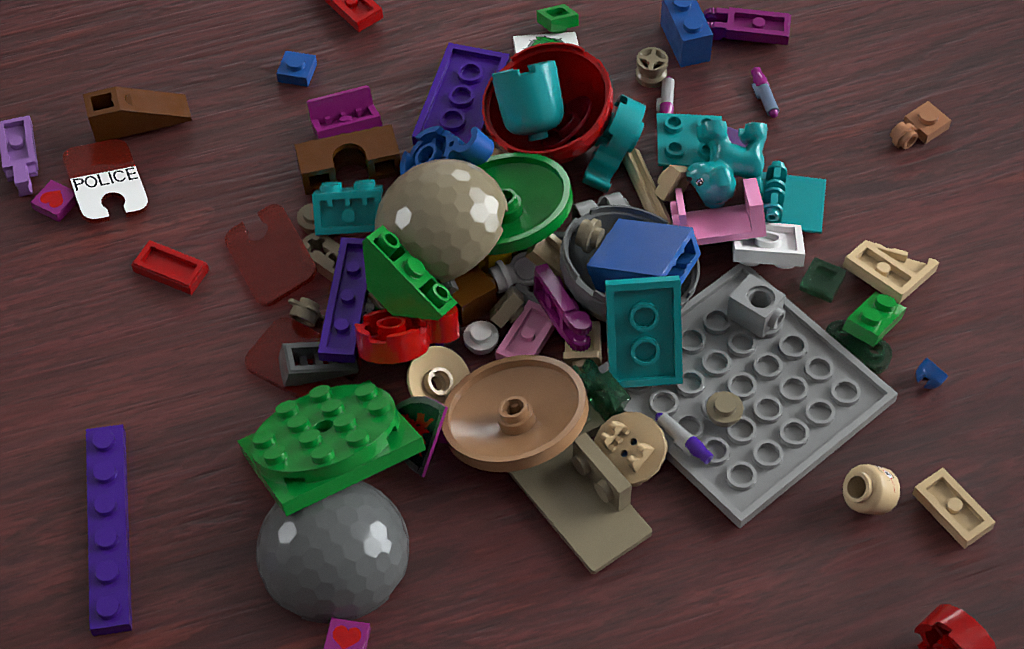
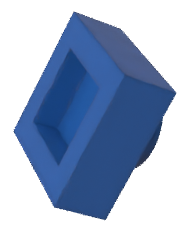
(296, 68)

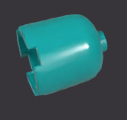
(530, 100)

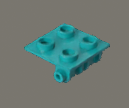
(678, 139)
(793, 198)

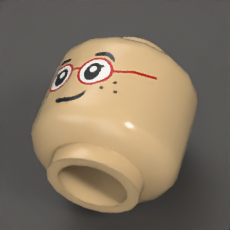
(871, 489)

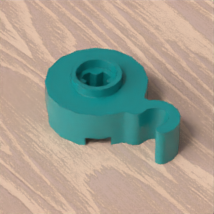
(617, 139)

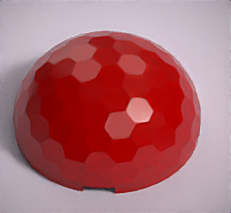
(578, 76)

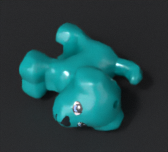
(716, 178)

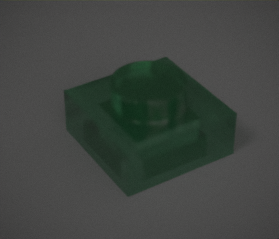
(822, 280)

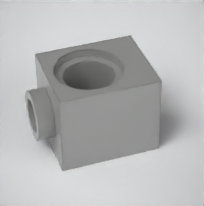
(754, 294)

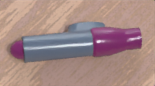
(763, 92)

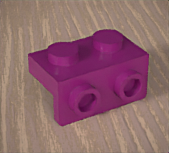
(343, 112)

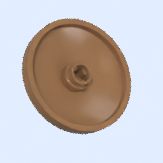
(515, 413)

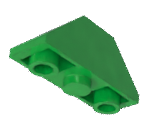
(402, 280)

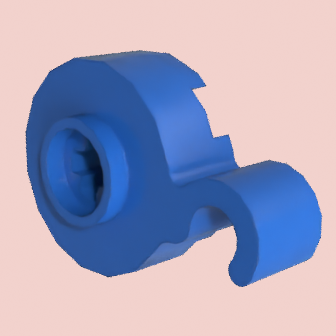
(442, 144)

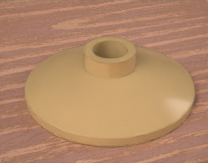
(441, 366)

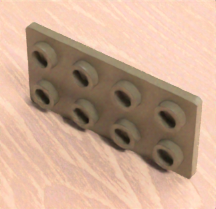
(586, 503)

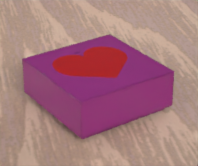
(54, 201)
(347, 634)

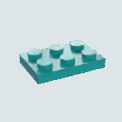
(644, 331)

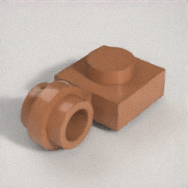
(922, 123)

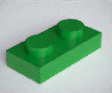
(874, 318)

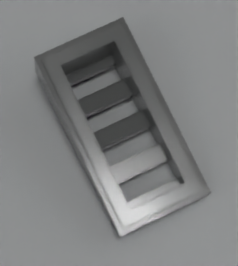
(305, 373)

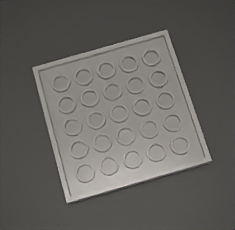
(796, 391)

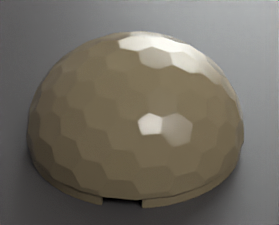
(444, 215)

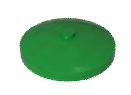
(536, 198)

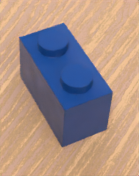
(686, 31)

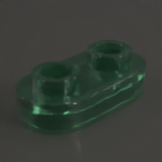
(875, 362)

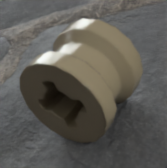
(651, 67)

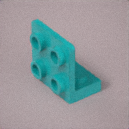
(346, 208)

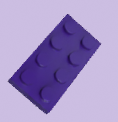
(459, 90)

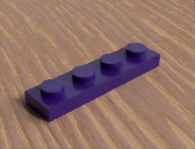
(345, 304)

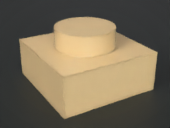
(669, 179)

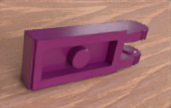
(749, 25)
(561, 309)

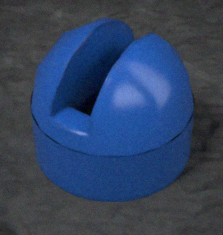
(932, 372)

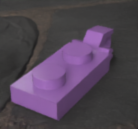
(19, 153)

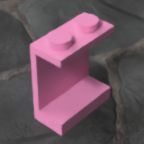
(724, 223)

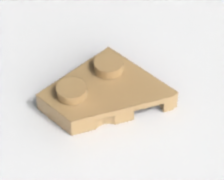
(889, 269)

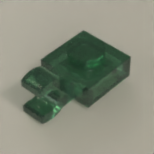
(604, 391)

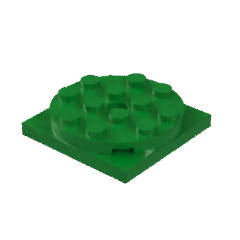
(328, 443)

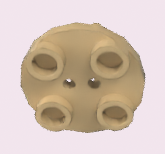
(643, 458)

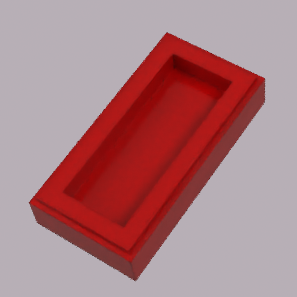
(170, 267)

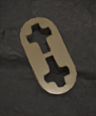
(324, 262)

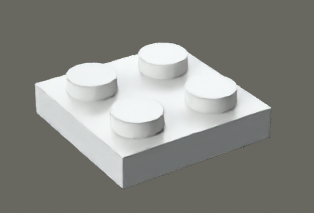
(780, 247)

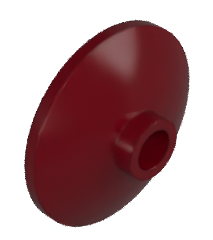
(572, 125)

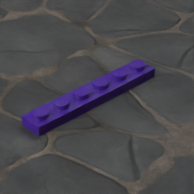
(108, 531)

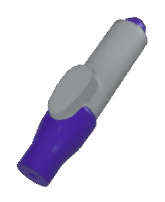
(683, 439)

